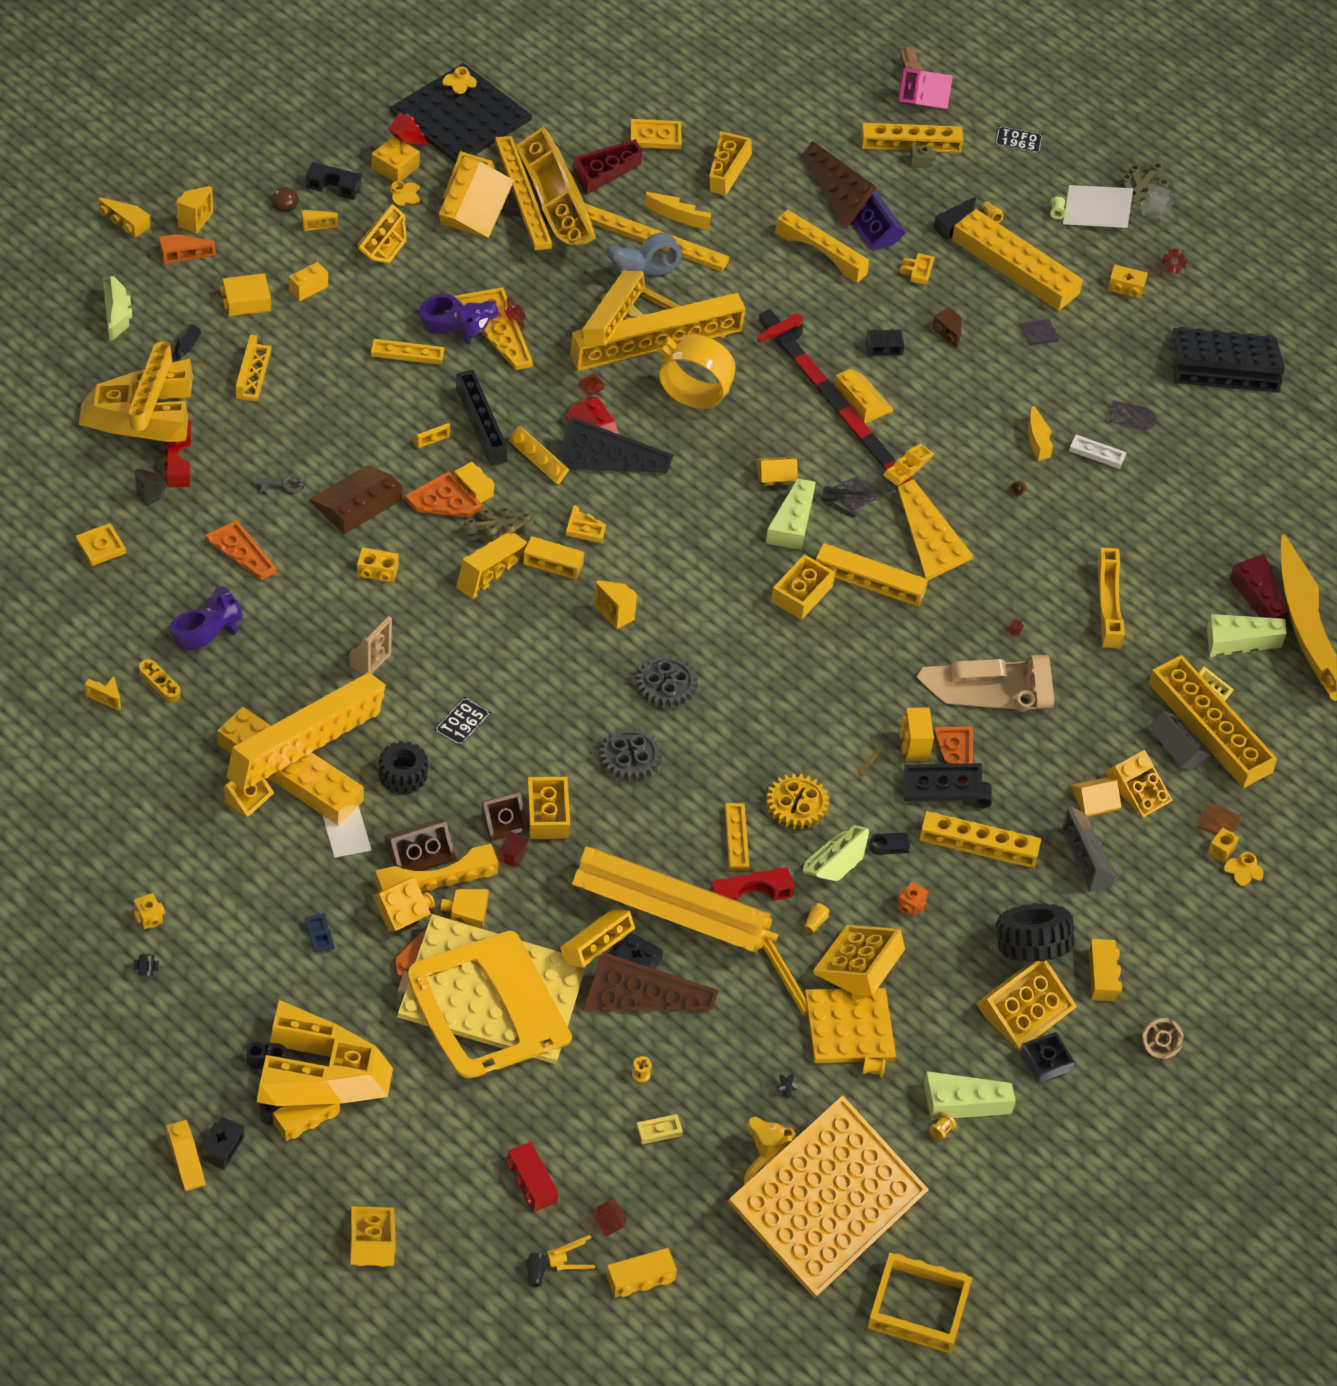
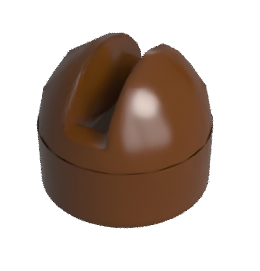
(1015, 487)

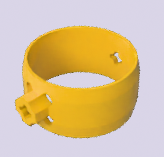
(705, 353)

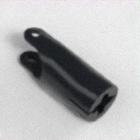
(186, 341)

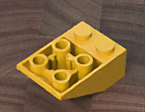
(1140, 784)

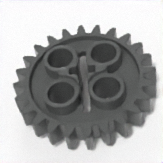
(666, 681)
(643, 750)

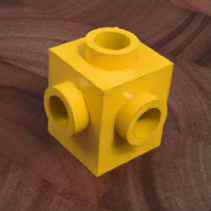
(148, 911)

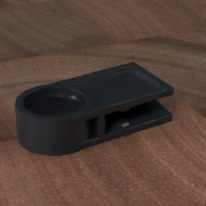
(895, 843)

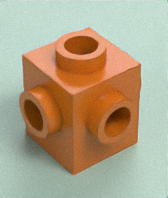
(912, 900)

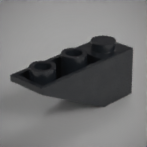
(945, 221)

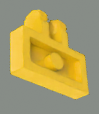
(918, 269)

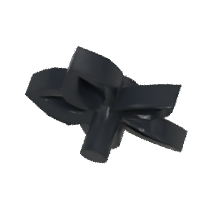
(787, 1085)

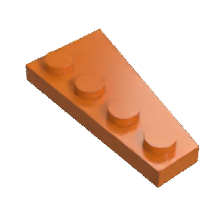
(242, 549)
(956, 745)

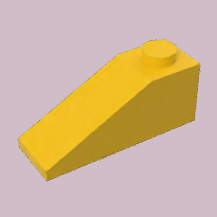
(185, 1155)

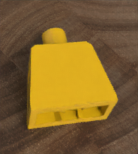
(468, 906)

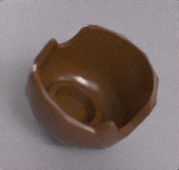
(285, 199)

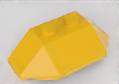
(384, 236)

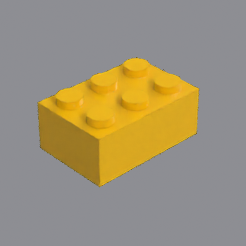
(802, 587)
(548, 808)

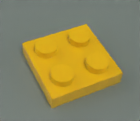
(101, 544)

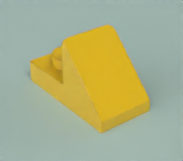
(106, 694)

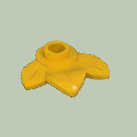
(460, 80)
(404, 193)
(1244, 871)

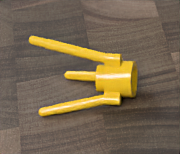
(558, 1256)

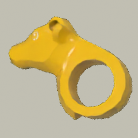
(769, 1141)

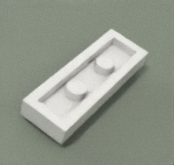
(1097, 451)

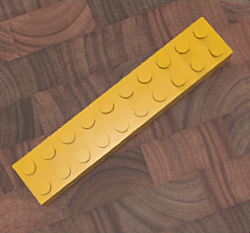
(647, 332)
(305, 731)

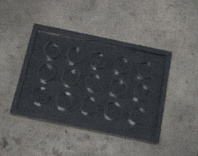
(1228, 350)

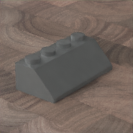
(1087, 850)

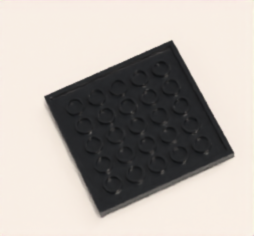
(463, 120)

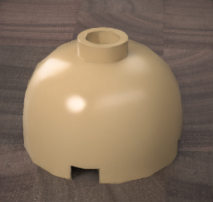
(1162, 1038)

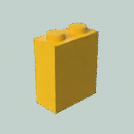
(246, 294)

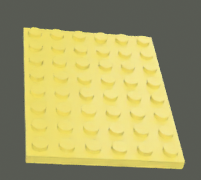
(469, 997)

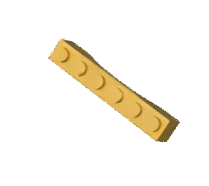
(849, 262)
(1108, 580)
(476, 864)

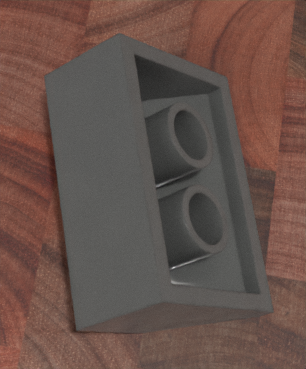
(1179, 741)

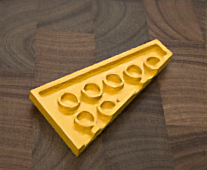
(501, 331)
(933, 537)

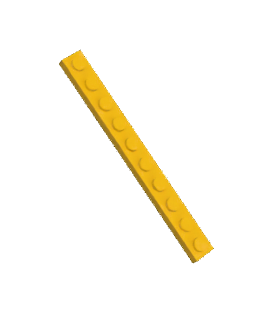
(523, 193)
(641, 232)

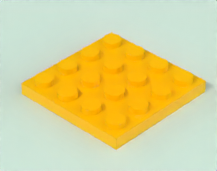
(849, 1026)

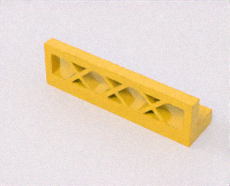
(250, 359)

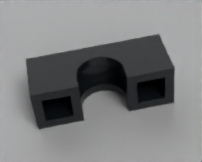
(322, 175)

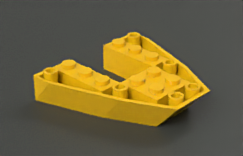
(110, 401)
(354, 1072)

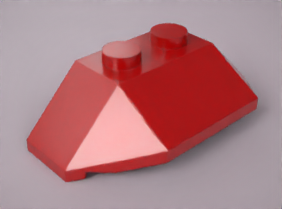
(593, 412)

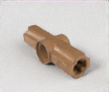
(909, 59)

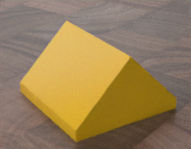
(1097, 796)
(247, 800)

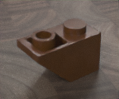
(948, 326)

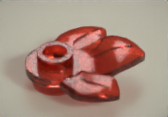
(515, 312)

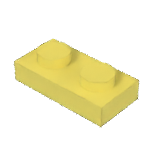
(659, 1129)

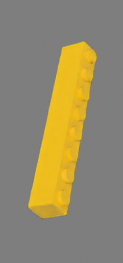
(613, 308)

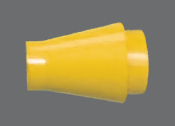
(992, 211)
(817, 916)

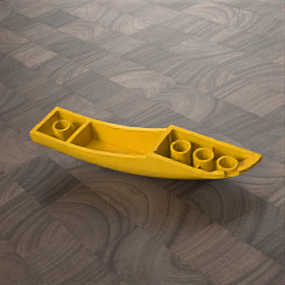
(556, 189)
(1303, 606)

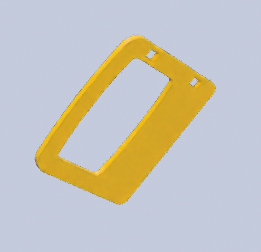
(520, 990)

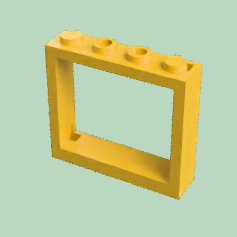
(911, 1331)

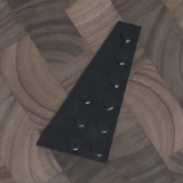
(600, 449)

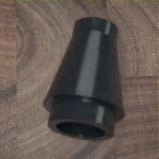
(536, 1268)

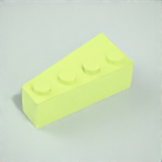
(1244, 633)

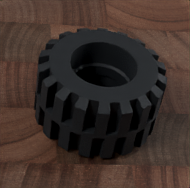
(403, 755)

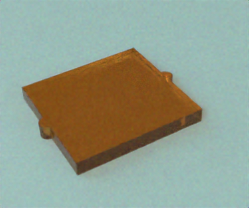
(1217, 818)

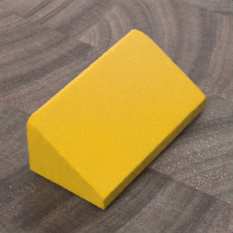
(432, 436)

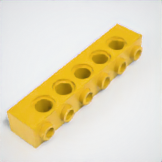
(901, 137)
(980, 839)

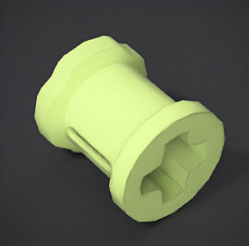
(1057, 205)

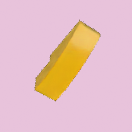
(1039, 435)

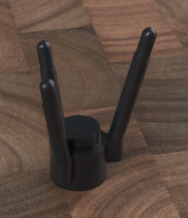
(832, 494)

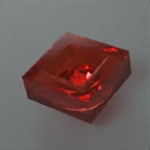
(591, 384)

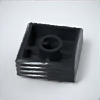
(639, 951)
(1047, 1057)

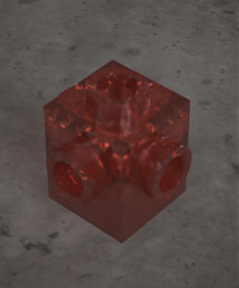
(1175, 253)

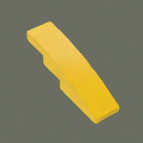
(672, 208)
(909, 464)

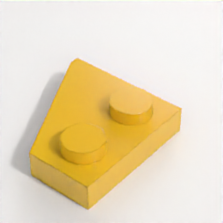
(585, 526)

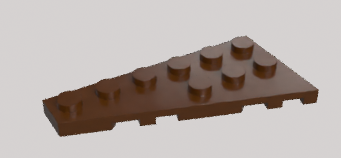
(842, 185)
(632, 986)

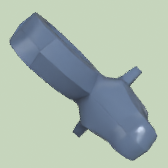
(640, 260)

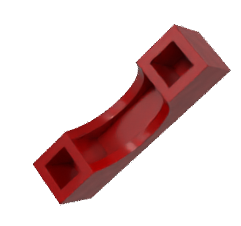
(177, 468)
(774, 883)

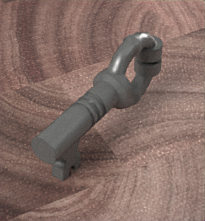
(265, 482)

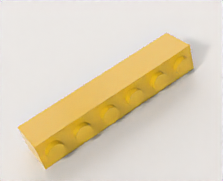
(873, 575)

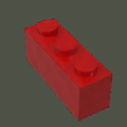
(531, 1176)

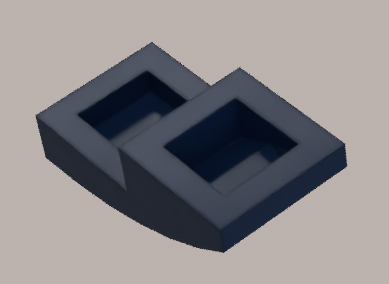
(319, 933)

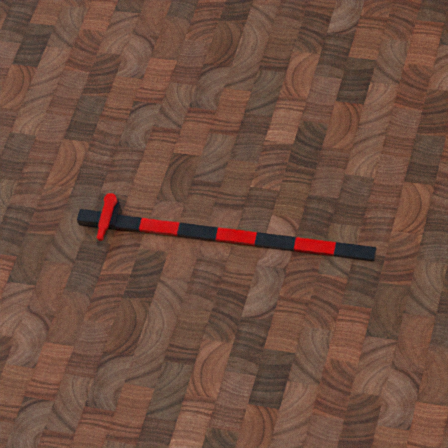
(785, 335)

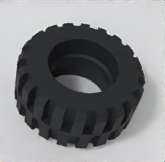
(1035, 932)

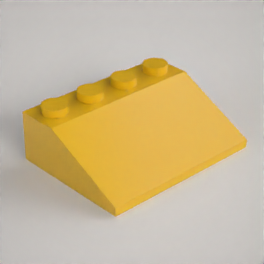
(475, 198)
(861, 958)
(1027, 1003)

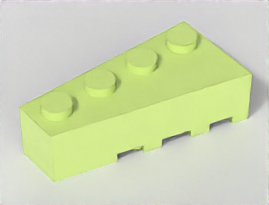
(791, 521)
(967, 1096)

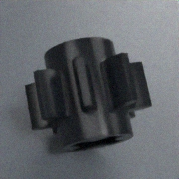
(146, 965)

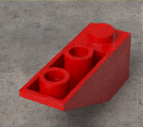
(407, 130)

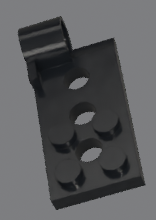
(972, 792)

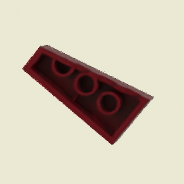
(606, 164)
(1259, 587)

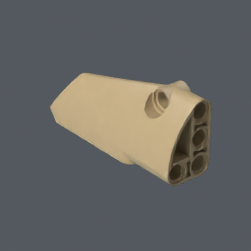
(993, 683)

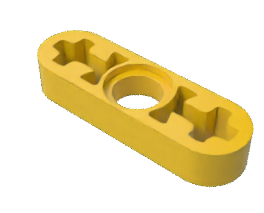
(158, 672)

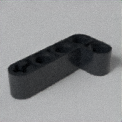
(257, 1062)

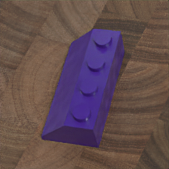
(878, 224)

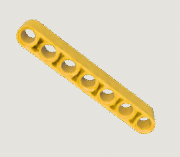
(150, 386)

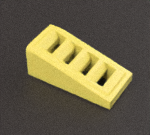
(1215, 681)

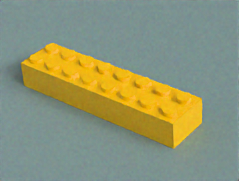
(1017, 259)
(1212, 721)
(307, 779)

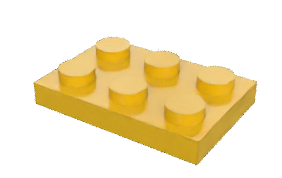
(656, 133)

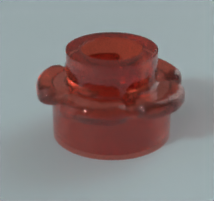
(1016, 627)

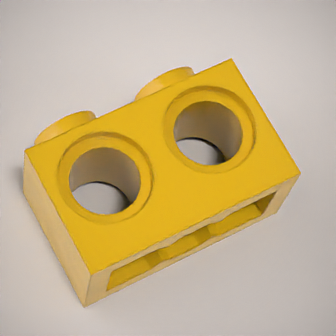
(378, 565)

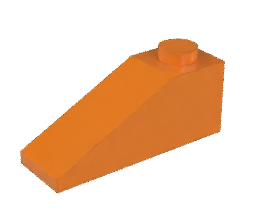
(183, 248)

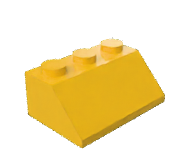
(861, 395)

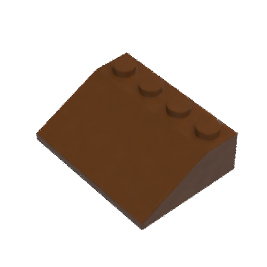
(358, 498)

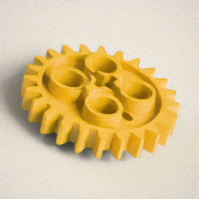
(810, 808)

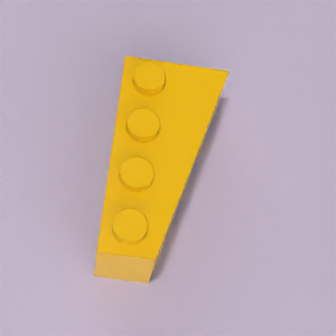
(729, 160)
(489, 563)

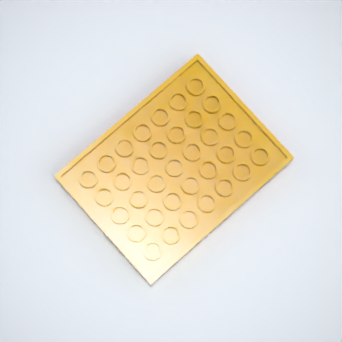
(827, 1196)

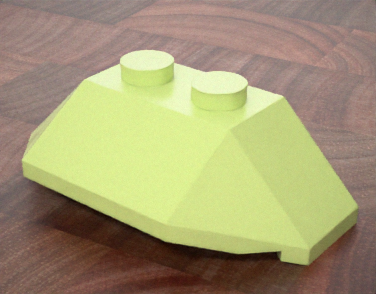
(116, 307)
(838, 854)

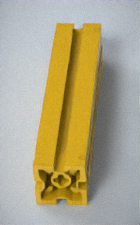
(674, 899)

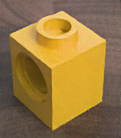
(1223, 845)

